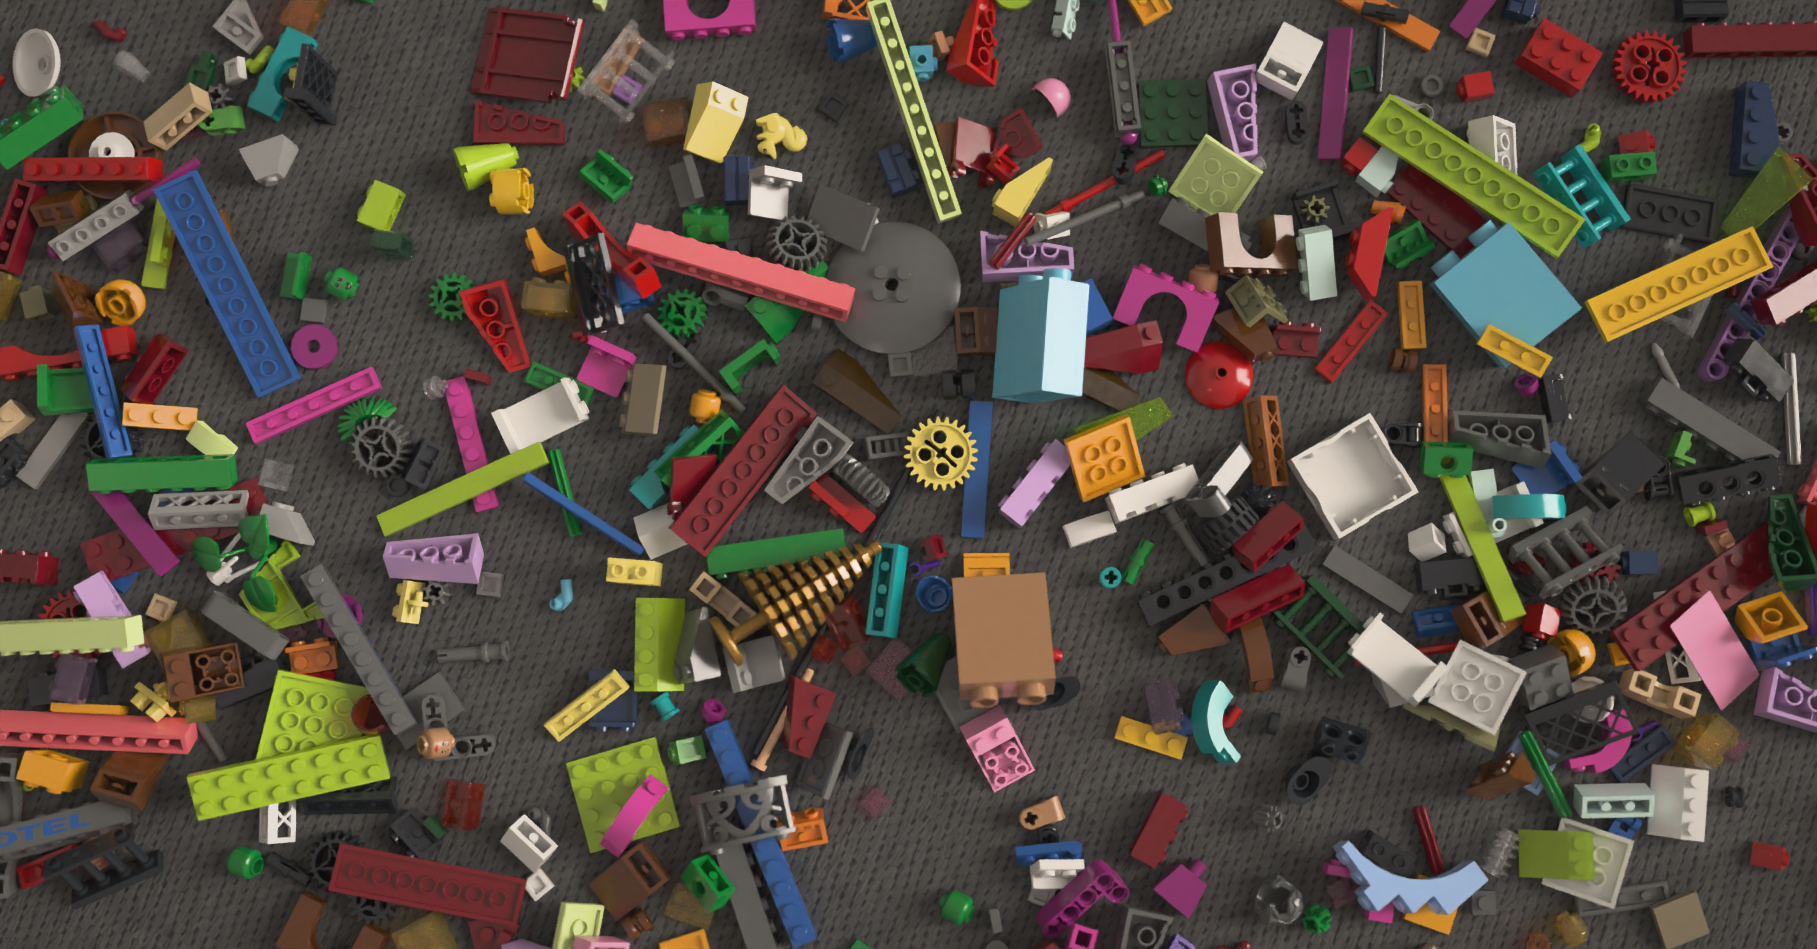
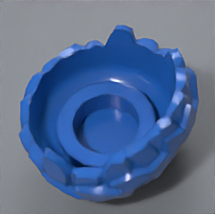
(934, 594)

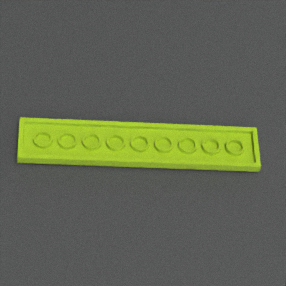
(1473, 176)

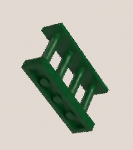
(1330, 604)

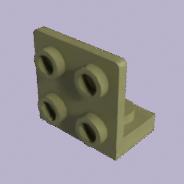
(1254, 301)

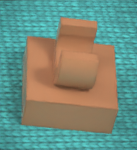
(940, 45)
(1720, 541)

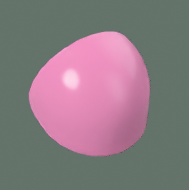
(1056, 93)

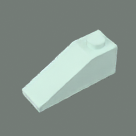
(1378, 172)

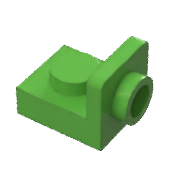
(1678, 448)
(686, 750)

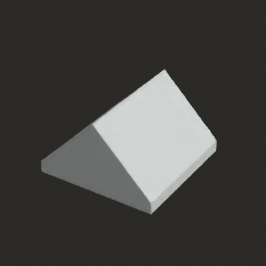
(654, 532)

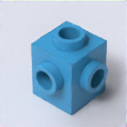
(923, 62)

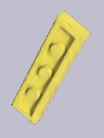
(586, 705)

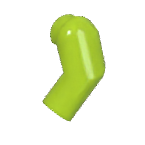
(260, 61)

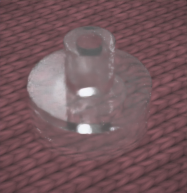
(434, 387)

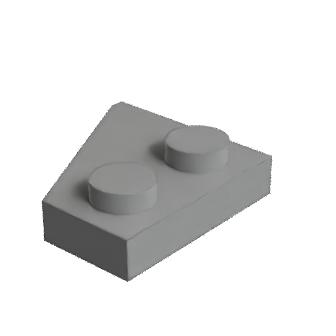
(240, 26)

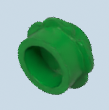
(1157, 185)

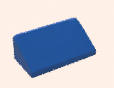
(1434, 621)

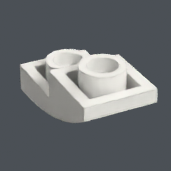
(1089, 529)

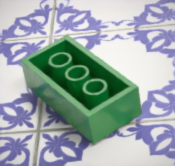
(38, 124)

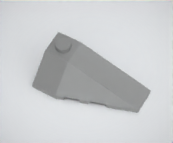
(813, 456)

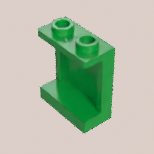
(748, 361)
(62, 391)

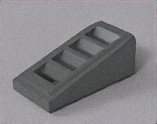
(867, 449)

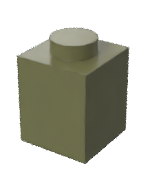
(38, 304)

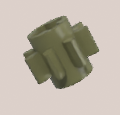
(1311, 215)

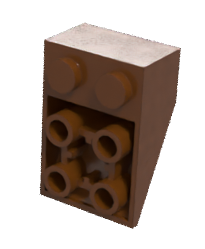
(76, 301)
(976, 331)
(1481, 621)
(201, 670)
(1502, 776)
(129, 778)
(630, 880)

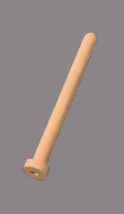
(774, 736)

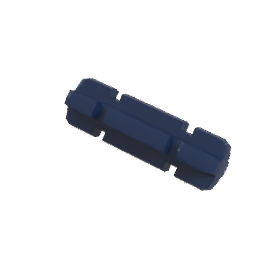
(1745, 320)

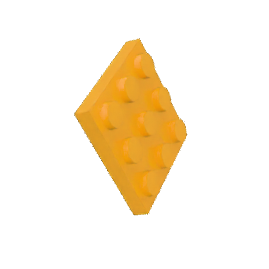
(1104, 458)

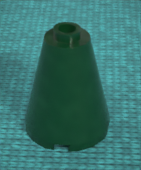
(925, 665)

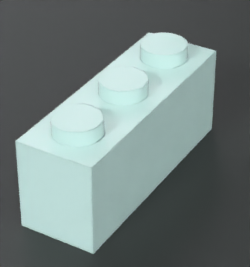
(1316, 262)
(1613, 800)

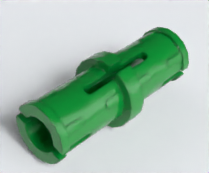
(1137, 561)

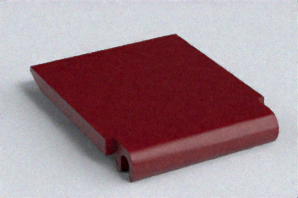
(527, 55)

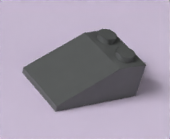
(696, 649)

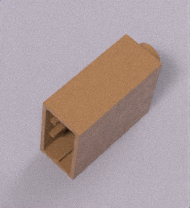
(1003, 638)

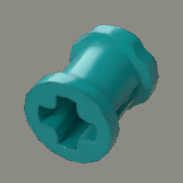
(1115, 572)
(664, 706)

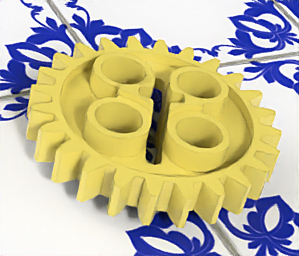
(954, 438)

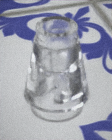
(131, 66)

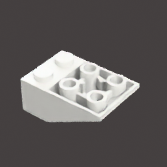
(1288, 61)

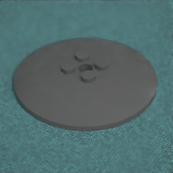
(920, 305)

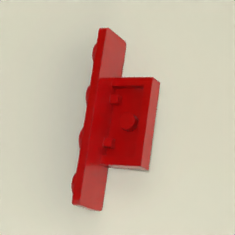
(841, 502)

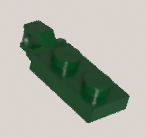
(203, 72)

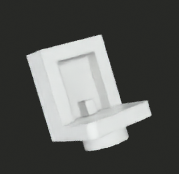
(1046, 221)

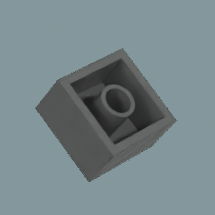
(1546, 676)

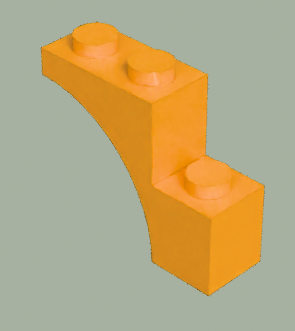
(545, 259)

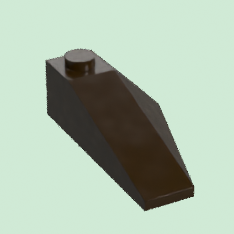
(852, 387)
(1108, 389)

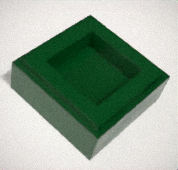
(1361, 78)
(434, 825)

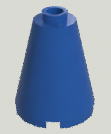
(849, 38)

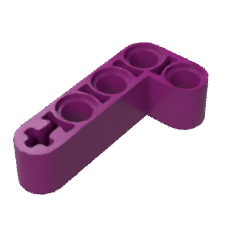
(1080, 895)

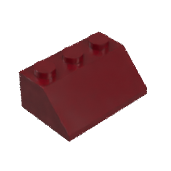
(153, 369)

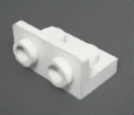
(1054, 873)

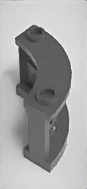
(764, 788)

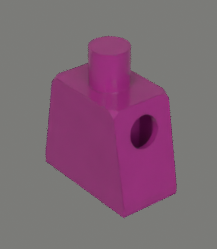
(1182, 886)

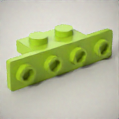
(159, 251)

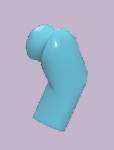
(564, 597)

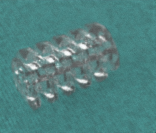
(1500, 852)

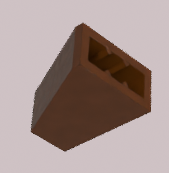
(1253, 341)
(1192, 633)

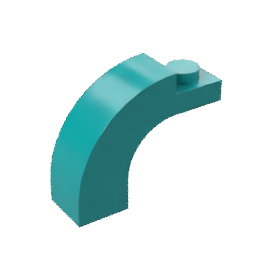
(1529, 506)
(1208, 721)

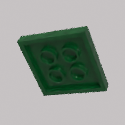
(1172, 112)

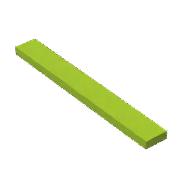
(462, 489)
(1482, 546)

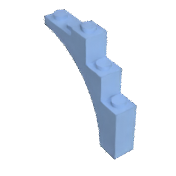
(1379, 887)

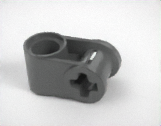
(1294, 671)

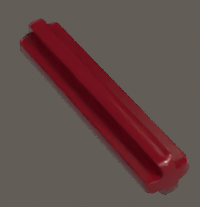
(1012, 241)
(1428, 840)

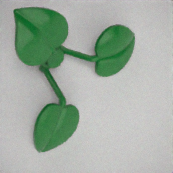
(255, 532)

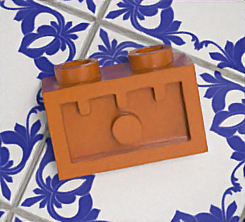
(313, 657)
(809, 829)

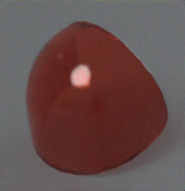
(367, 717)

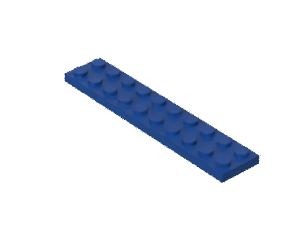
(227, 283)

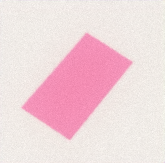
(1715, 650)

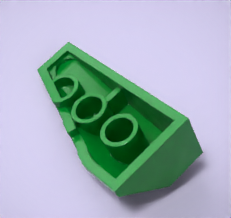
(776, 317)

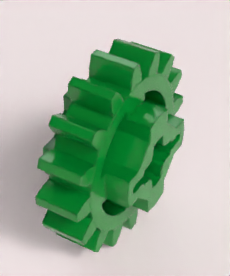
(447, 302)
(688, 303)

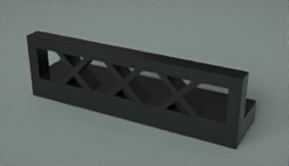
(352, 802)

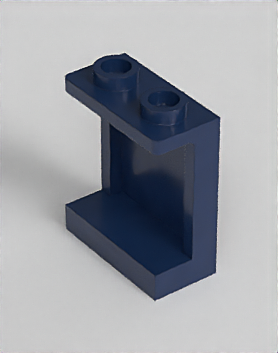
(621, 711)

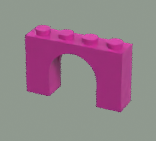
(682, 23)
(1144, 283)

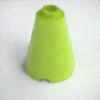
(479, 161)

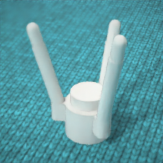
(225, 570)

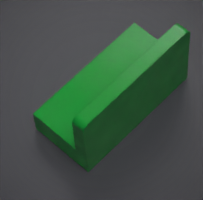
(296, 276)

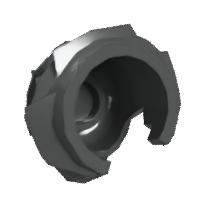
(1277, 901)

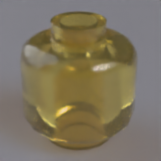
(1570, 929)

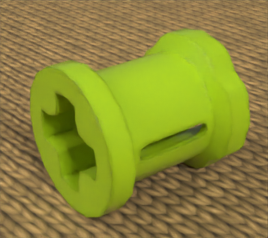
(1699, 513)

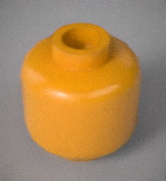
(704, 405)

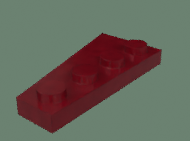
(502, 125)

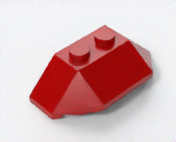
(1368, 253)

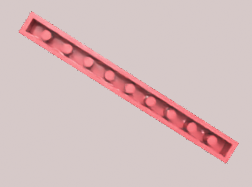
(741, 272)
(96, 732)

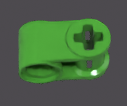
(226, 121)

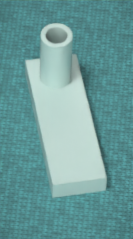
(1484, 487)

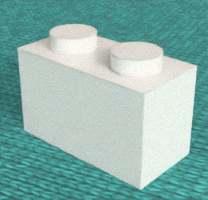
(529, 843)

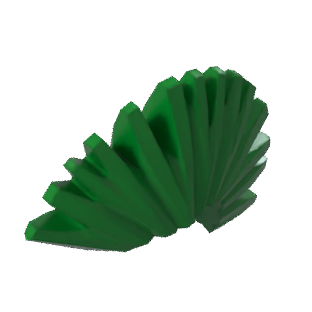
(359, 413)

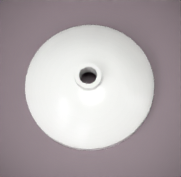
(36, 62)

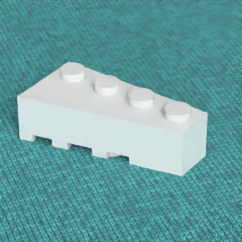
(1151, 494)

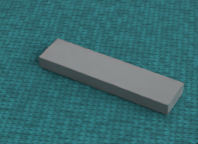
(52, 448)

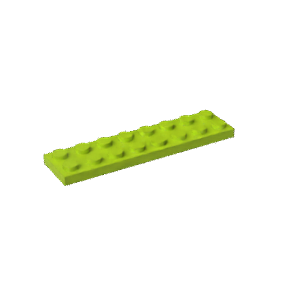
(288, 776)

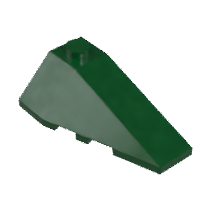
(1789, 546)

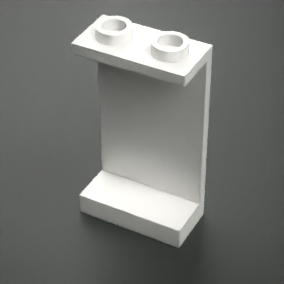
(541, 415)
(1513, 526)
(1395, 660)

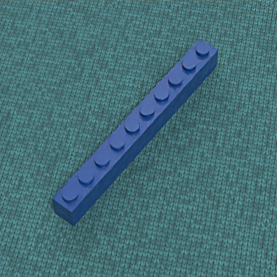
(767, 850)

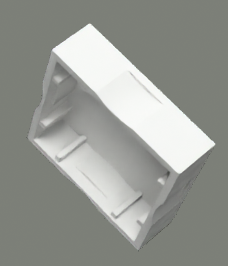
(1352, 476)

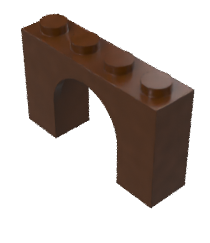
(1230, 257)
(302, 925)

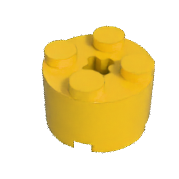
(511, 191)

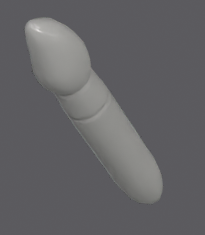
(1658, 353)

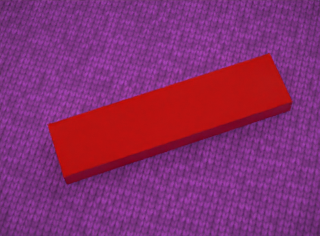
(1350, 341)

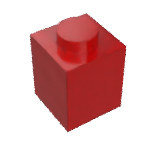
(1475, 87)
(1358, 157)
(1541, 621)

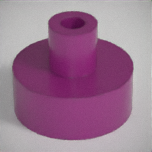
(1527, 384)
(713, 711)

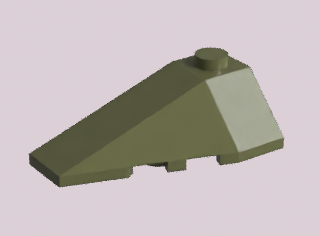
(1452, 722)

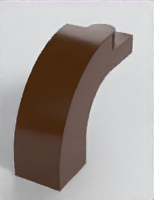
(1256, 655)

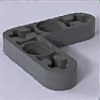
(455, 754)

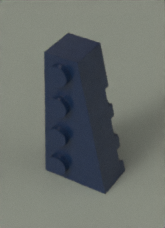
(1753, 130)

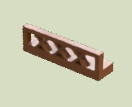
(1262, 441)

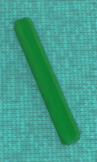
(563, 487)
(1545, 774)

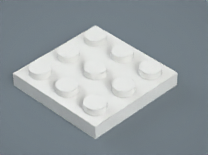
(1477, 687)
(1610, 864)

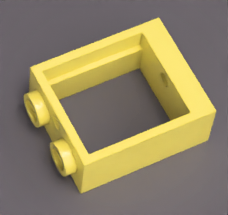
(634, 572)

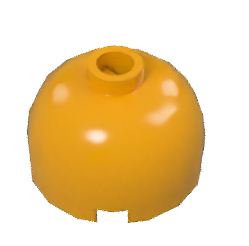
(121, 302)
(1577, 649)

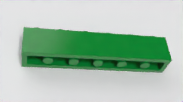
(162, 472)
(763, 553)

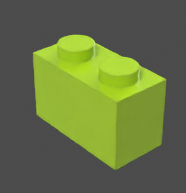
(380, 206)

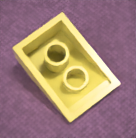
(714, 121)
(1018, 194)

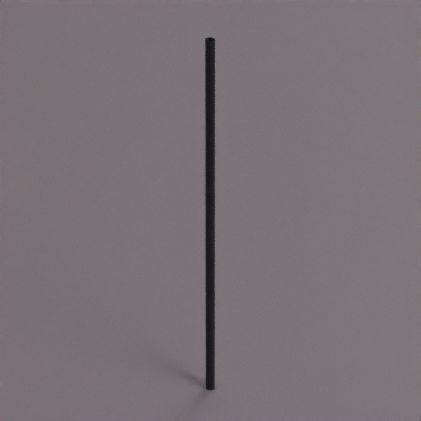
(806, 659)

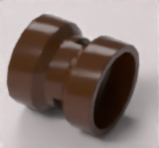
(1403, 360)
(637, 923)

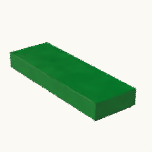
(544, 377)

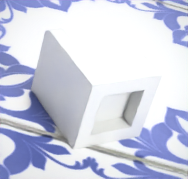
(1426, 542)

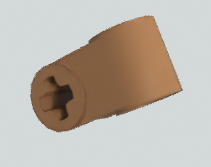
(1046, 813)

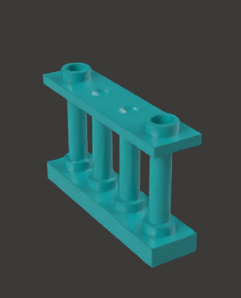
(1594, 188)

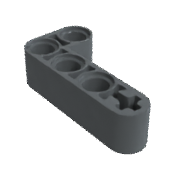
(1209, 492)
(244, 625)

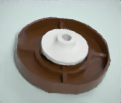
(112, 136)

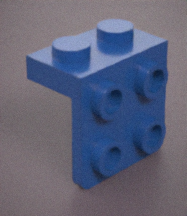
(1553, 477)
(1780, 651)

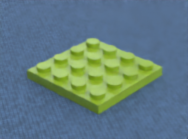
(308, 713)
(609, 780)

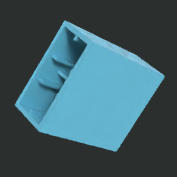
(1502, 286)
(1041, 338)

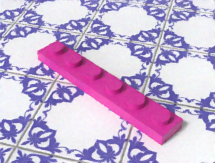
(313, 405)
(469, 436)

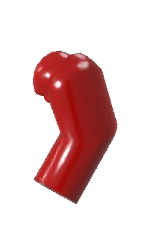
(1231, 717)

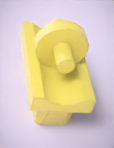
(410, 602)
(158, 697)

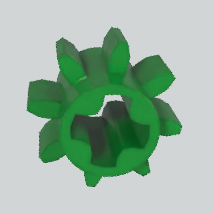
(1316, 918)

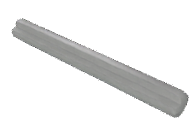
(1792, 412)

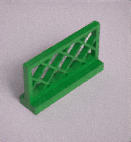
(700, 442)

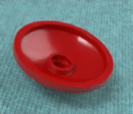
(1208, 386)

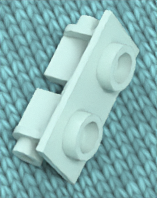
(1066, 23)

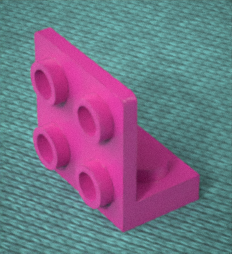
(605, 367)

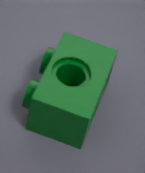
(1628, 167)
(1433, 452)
(708, 883)

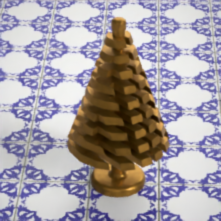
(803, 592)

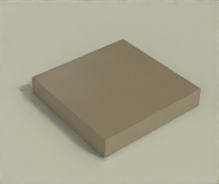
(1679, 919)

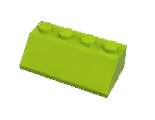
(656, 643)

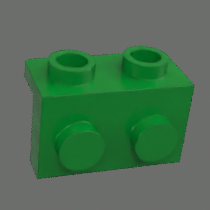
(607, 176)
(706, 223)
(1407, 245)

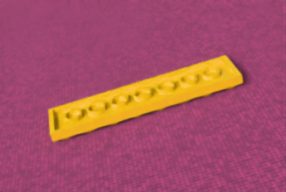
(1678, 284)

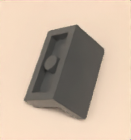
(687, 182)

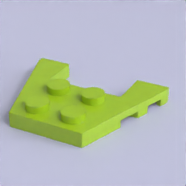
(289, 608)

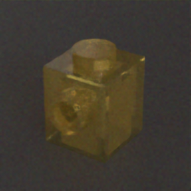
(198, 709)

